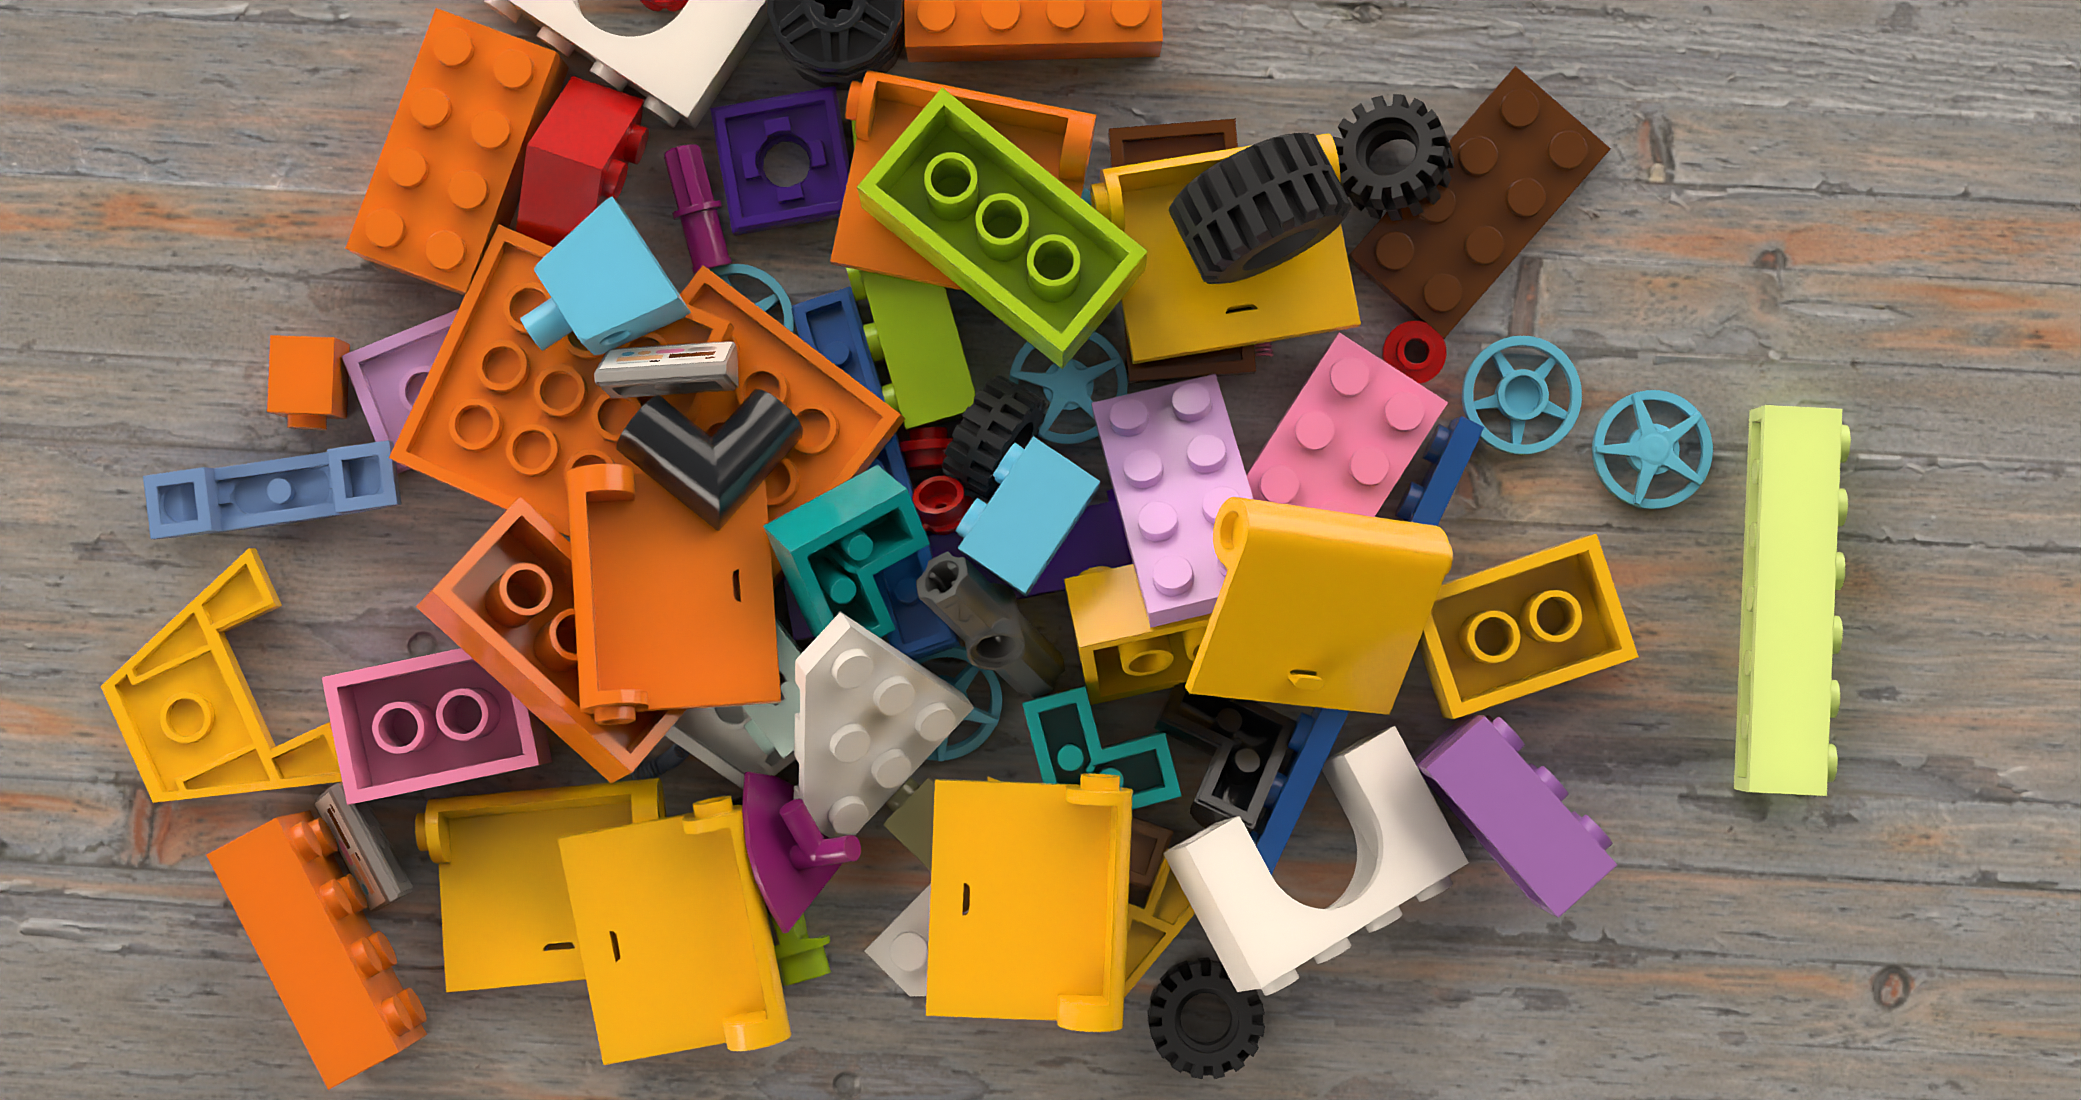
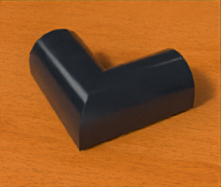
(705, 471)
(1244, 746)

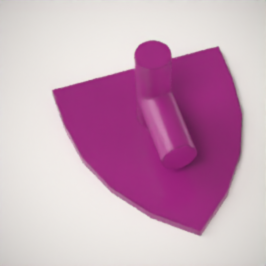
(787, 848)

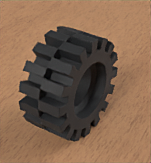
(1412, 183)
(1204, 1057)

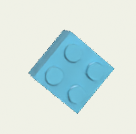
(1028, 514)

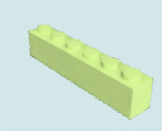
(1790, 600)

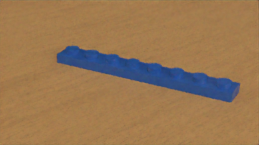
(1316, 734)

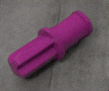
(696, 207)

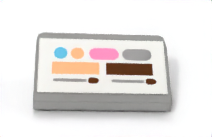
(669, 369)
(364, 848)

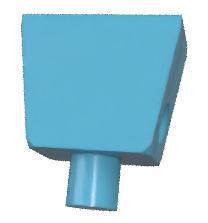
(603, 286)

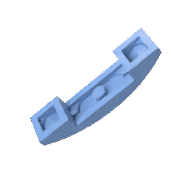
(272, 491)

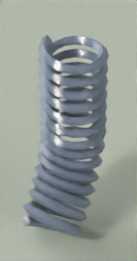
(661, 763)

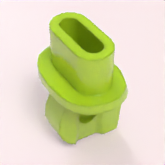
(800, 956)

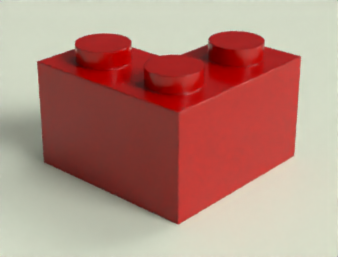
(578, 158)

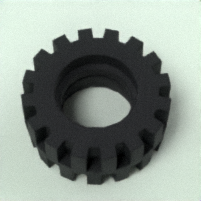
(993, 423)

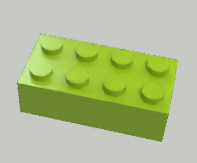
(1002, 227)

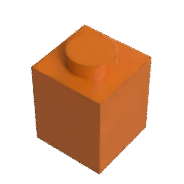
(307, 380)

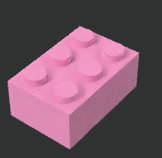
(1345, 434)
(427, 726)

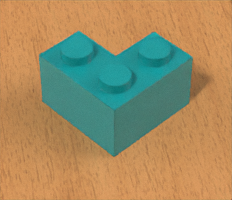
(841, 542)
(1070, 746)

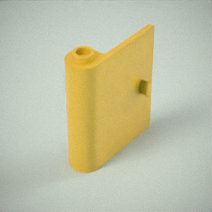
(1178, 313)
(1320, 598)
(507, 879)
(1043, 900)
(688, 934)

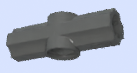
(990, 625)

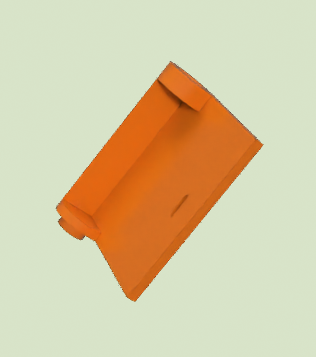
(886, 107)
(660, 600)

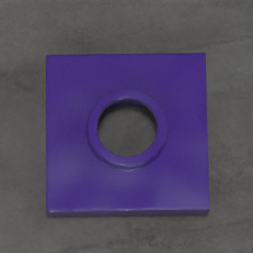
(751, 129)

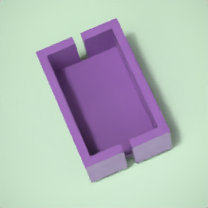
(1516, 812)

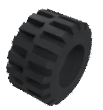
(1259, 208)

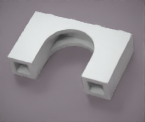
(673, 67)
(1400, 854)

